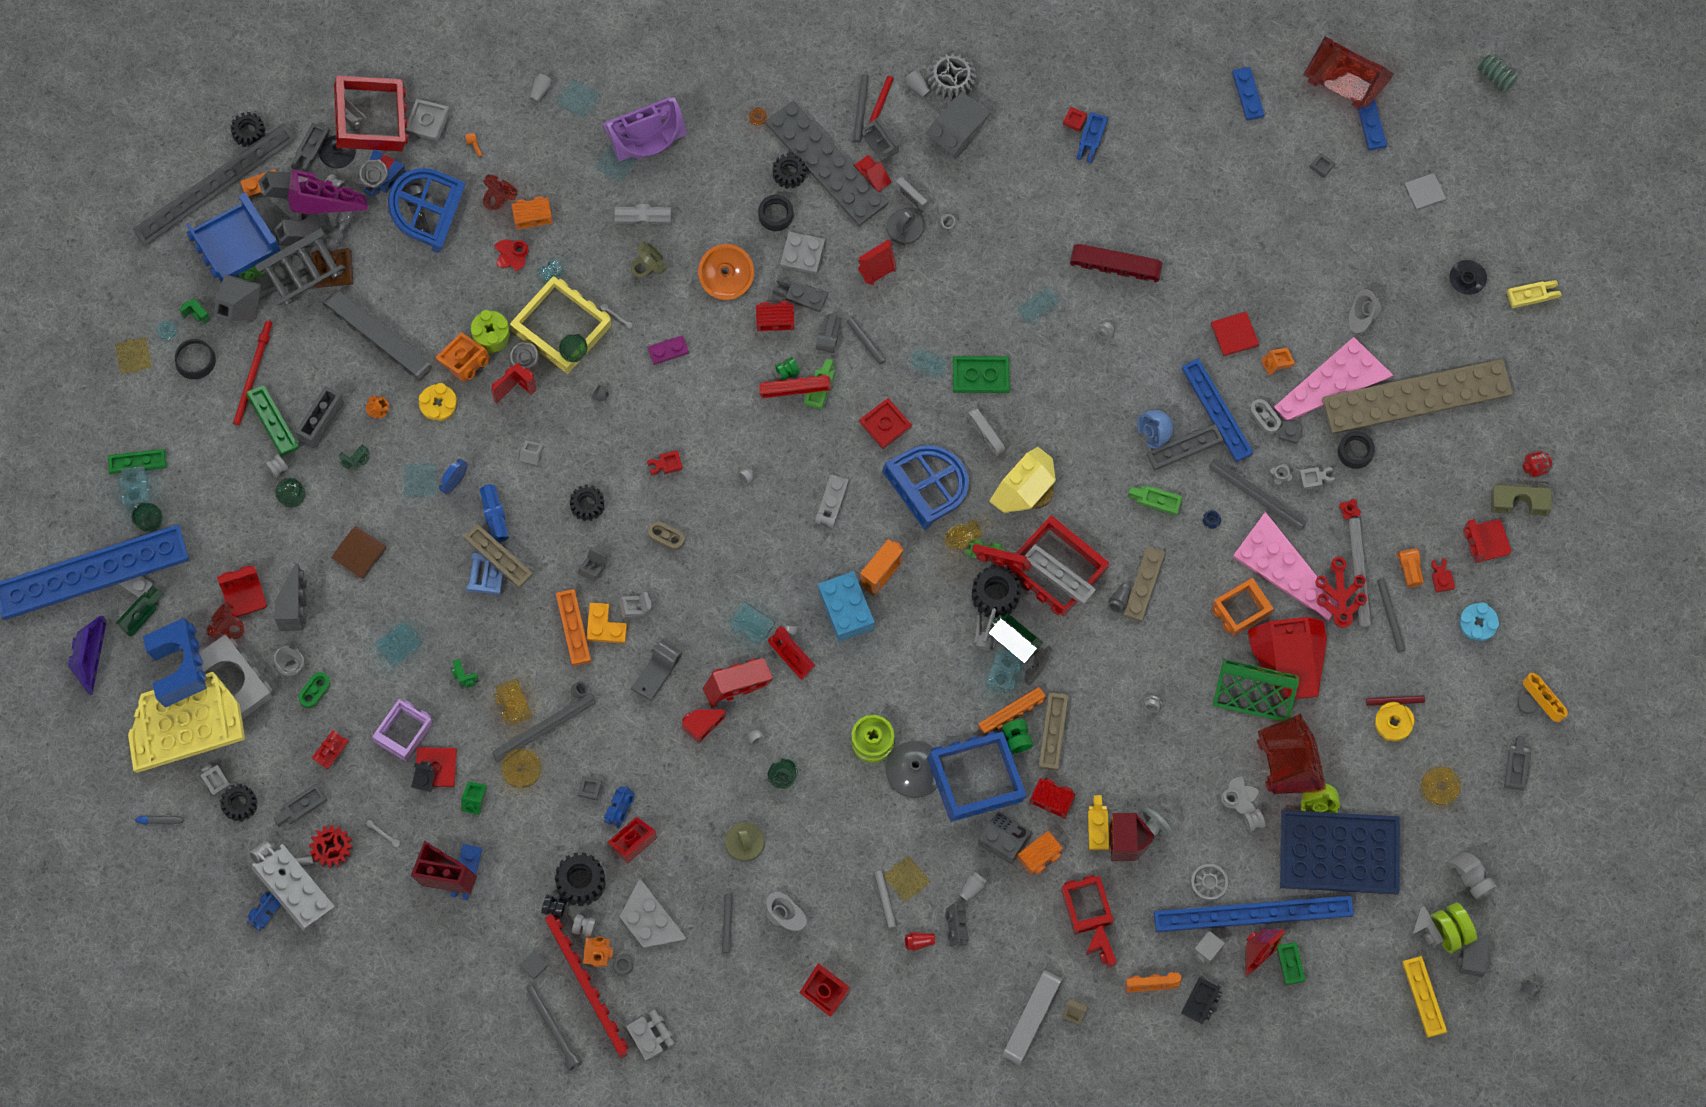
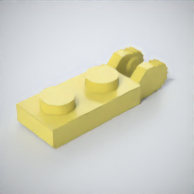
(1532, 293)

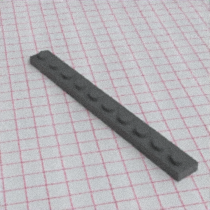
(213, 184)

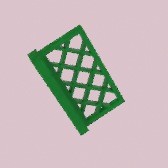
(1255, 674)

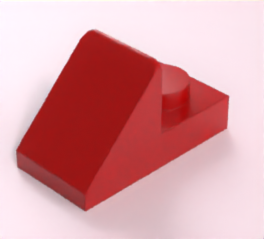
(873, 173)
(1101, 943)

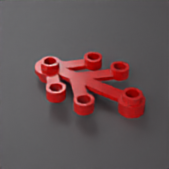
(1340, 595)

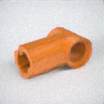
(1411, 567)

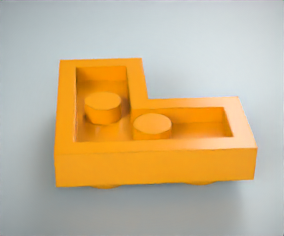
(600, 629)

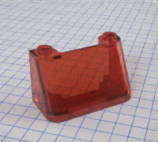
(1347, 73)
(1292, 757)

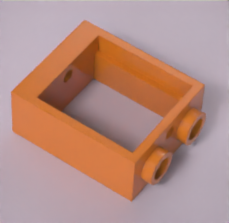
(881, 567)
(1258, 597)

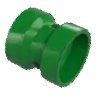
(787, 368)

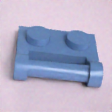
(491, 580)

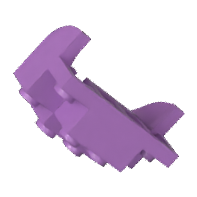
(645, 131)

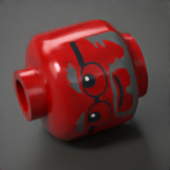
(1537, 463)

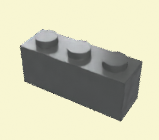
(319, 417)

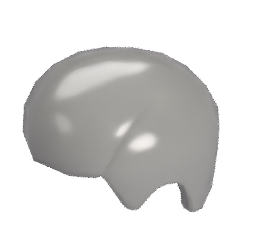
(373, 173)
(523, 352)
(284, 656)

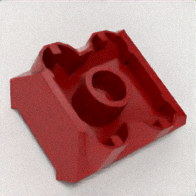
(877, 262)

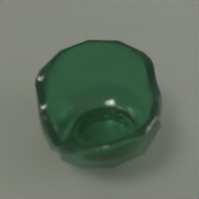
(573, 348)
(290, 492)
(147, 513)
(784, 768)

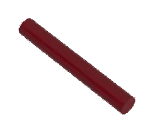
(1402, 700)

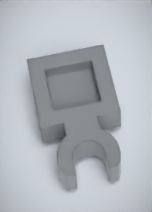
(1313, 478)

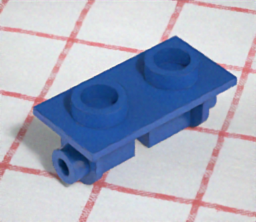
(623, 798)
(259, 915)

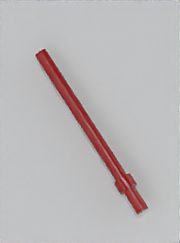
(263, 340)

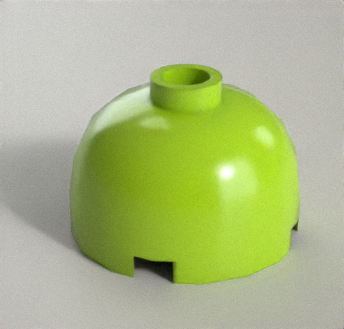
(1322, 801)

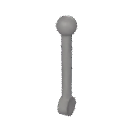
(604, 307)
(395, 843)

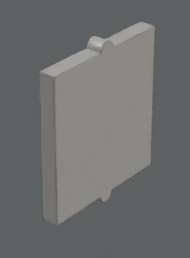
(1425, 191)

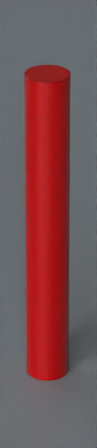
(882, 97)

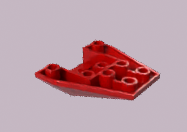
(1292, 648)

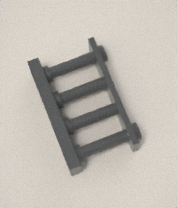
(300, 248)

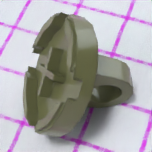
(650, 258)
(744, 841)

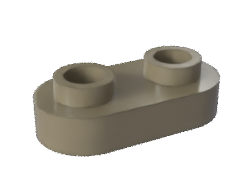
(665, 538)

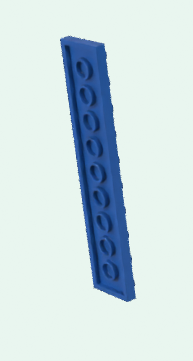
(92, 572)

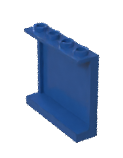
(234, 240)

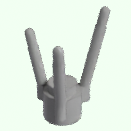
(985, 640)

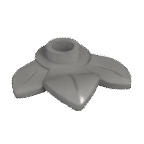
(1242, 794)

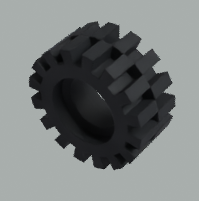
(247, 119)
(793, 161)
(587, 513)
(234, 792)

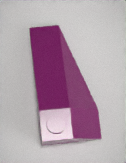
(314, 196)

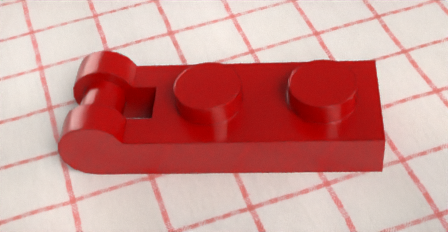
(791, 653)

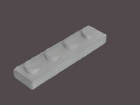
(1060, 575)

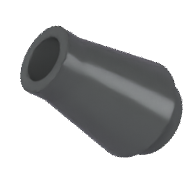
(1119, 599)

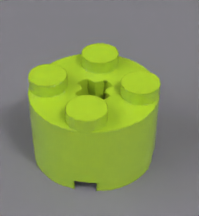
(487, 322)

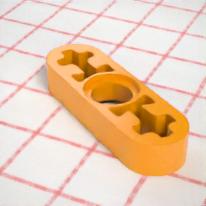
(1537, 689)

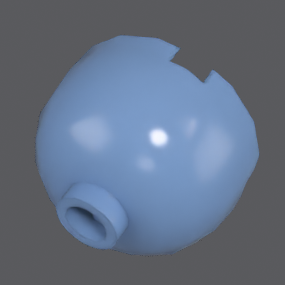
(1155, 424)

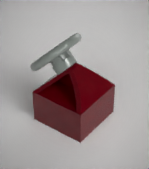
(1132, 837)

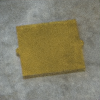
(133, 355)
(906, 878)

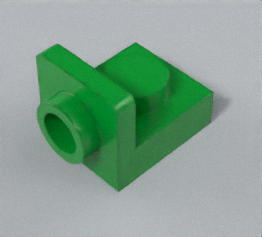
(194, 308)
(473, 797)

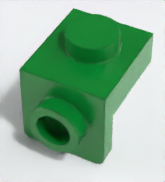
(458, 672)

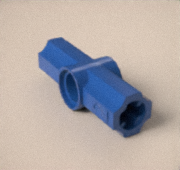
(494, 513)

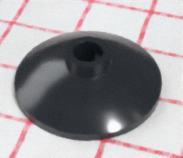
(333, 158)
(1473, 271)

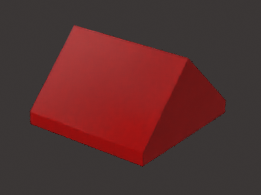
(632, 839)
(825, 990)

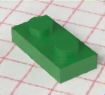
(1290, 964)

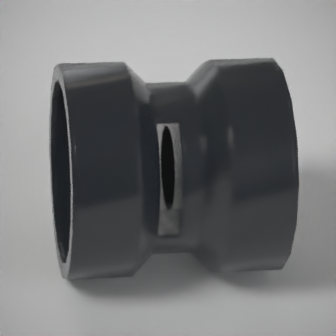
(553, 906)

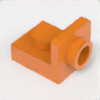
(1277, 360)

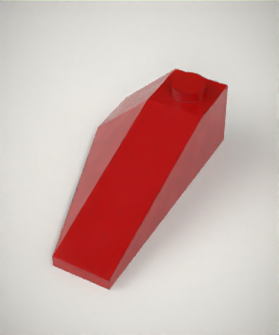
(1261, 947)

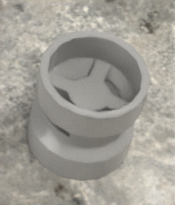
(584, 925)

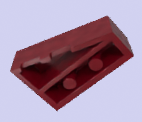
(442, 871)

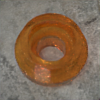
(757, 111)

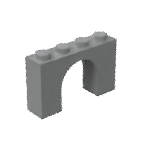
(225, 653)

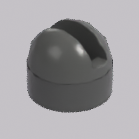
(600, 393)
(579, 689)

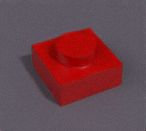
(1075, 119)

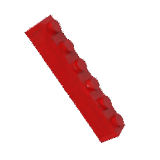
(795, 386)

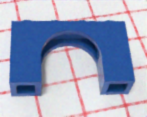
(190, 676)

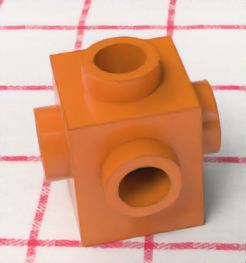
(597, 951)

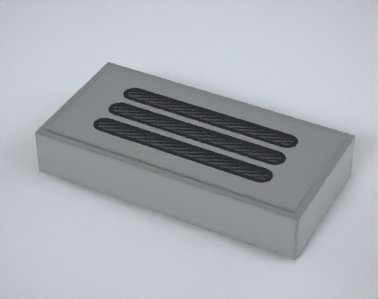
(911, 194)

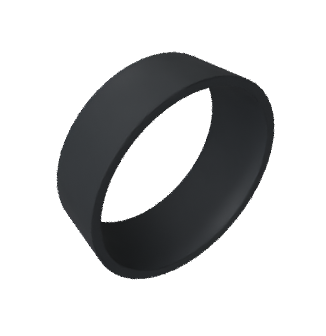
(198, 374)

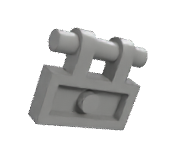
(644, 1038)

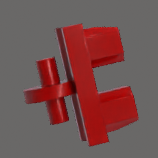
(330, 749)

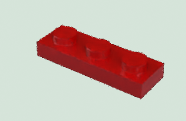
(1001, 557)

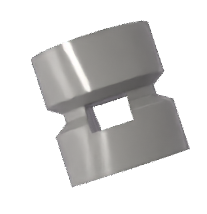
(1478, 882)

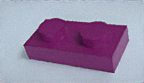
(668, 350)

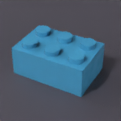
(846, 606)

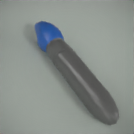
(159, 820)

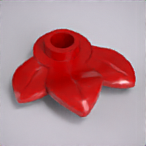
(509, 255)

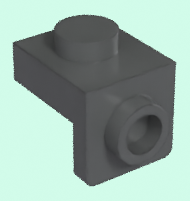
(593, 564)

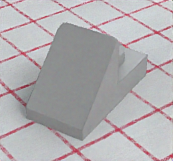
(1425, 923)

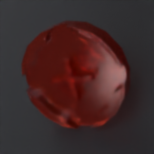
(499, 189)
(223, 621)

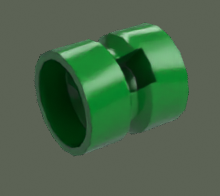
(1018, 742)

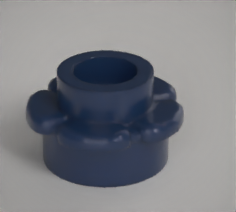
(1216, 519)

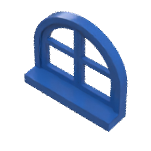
(446, 213)
(910, 493)

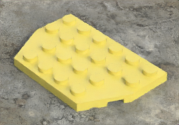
(186, 727)

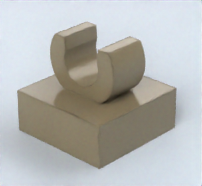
(1074, 1011)

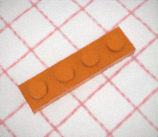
(573, 627)

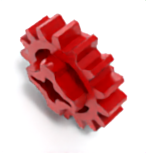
(334, 837)

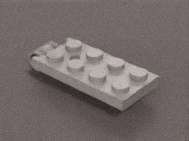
(293, 890)

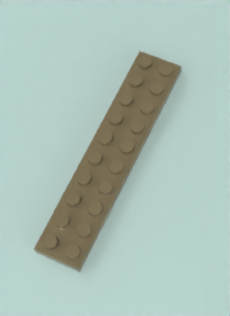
(1417, 396)

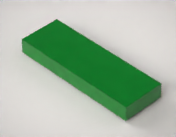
(149, 459)

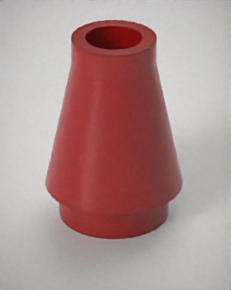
(916, 941)

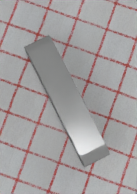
(1032, 1017)

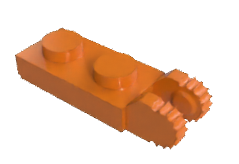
(1153, 982)

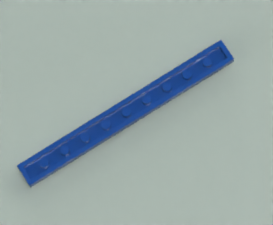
(1253, 914)

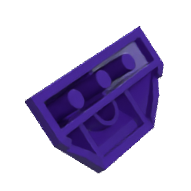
(87, 653)

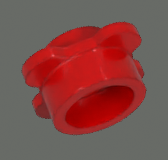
(1350, 514)

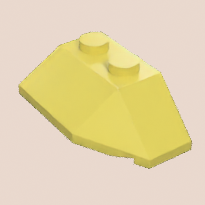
(1025, 482)

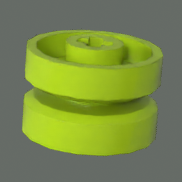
(883, 738)
(1454, 927)

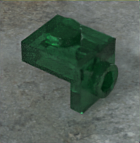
(359, 458)

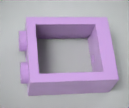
(391, 746)

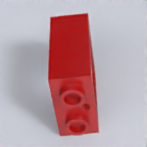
(1092, 923)

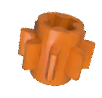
(377, 407)

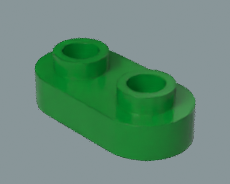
(313, 690)

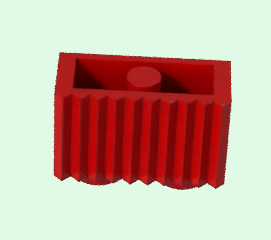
(775, 316)
(1052, 797)

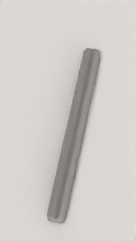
(1359, 569)

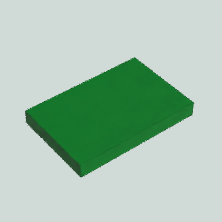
(981, 374)

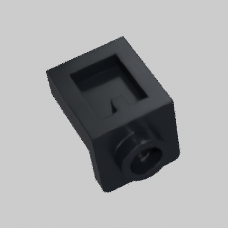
(424, 776)

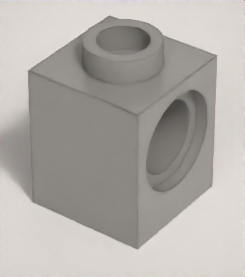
(1208, 948)

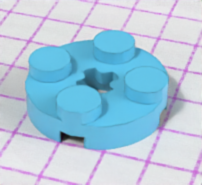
(1483, 612)

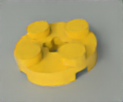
(437, 391)
(1399, 712)

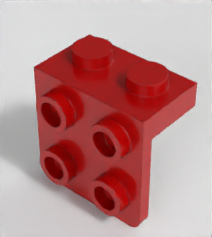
(513, 376)
(1486, 540)
(242, 590)

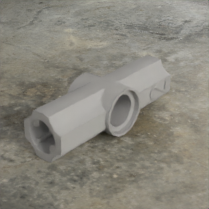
(642, 215)

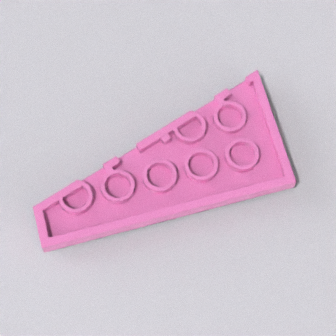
(1343, 372)
(1277, 561)

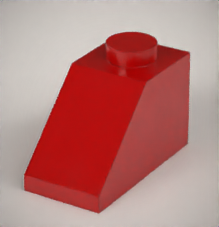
(702, 722)

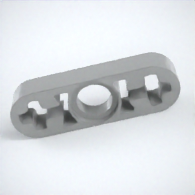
(983, 427)

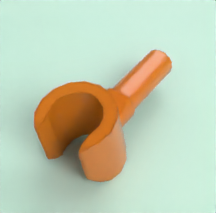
(471, 139)

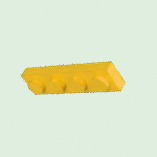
(1424, 997)

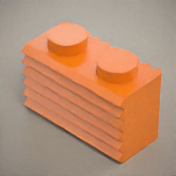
(531, 212)
(1040, 853)

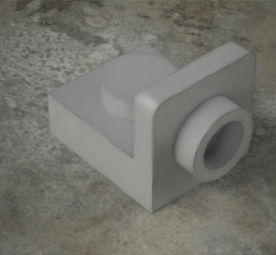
(213, 778)

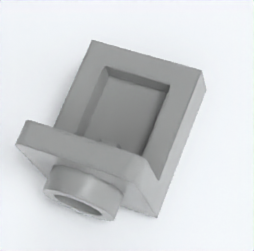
(635, 605)

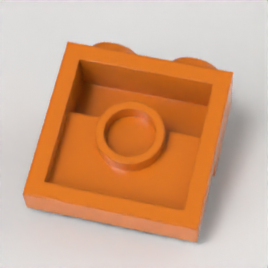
(463, 357)

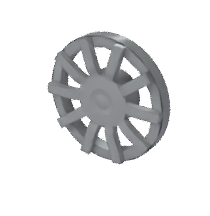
(1209, 882)

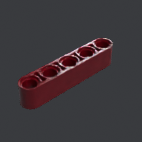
(1116, 262)

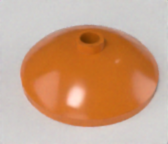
(739, 273)

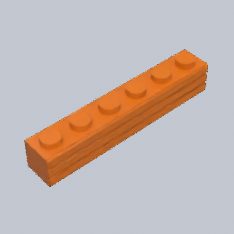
(1011, 711)

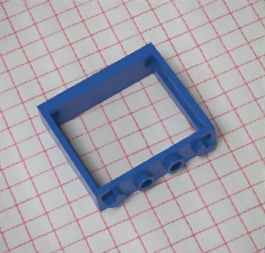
(957, 813)

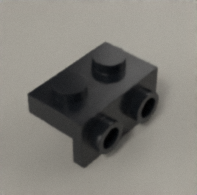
(1201, 999)

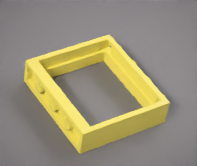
(541, 346)

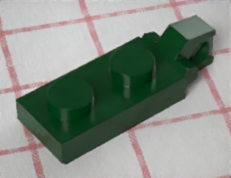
(139, 611)

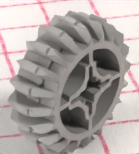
(964, 69)

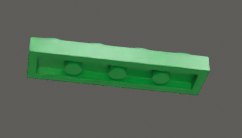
(272, 420)

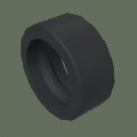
(771, 225)
(1352, 463)

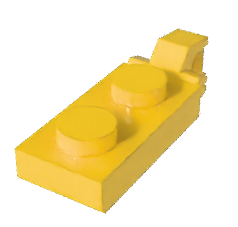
(1098, 825)

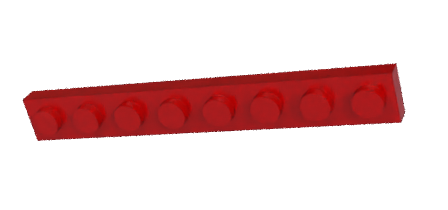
(591, 992)

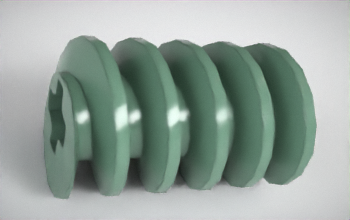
(1497, 73)

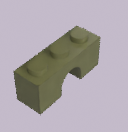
(1537, 498)

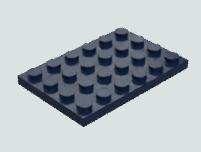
(1340, 852)

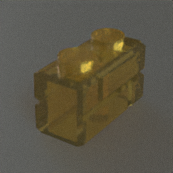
(513, 702)

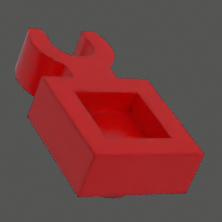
(668, 462)
(1442, 579)

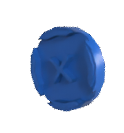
(453, 476)

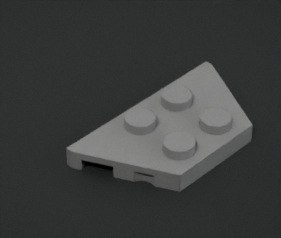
(649, 920)

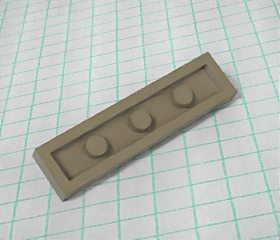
(498, 556)
(1144, 584)
(1053, 731)

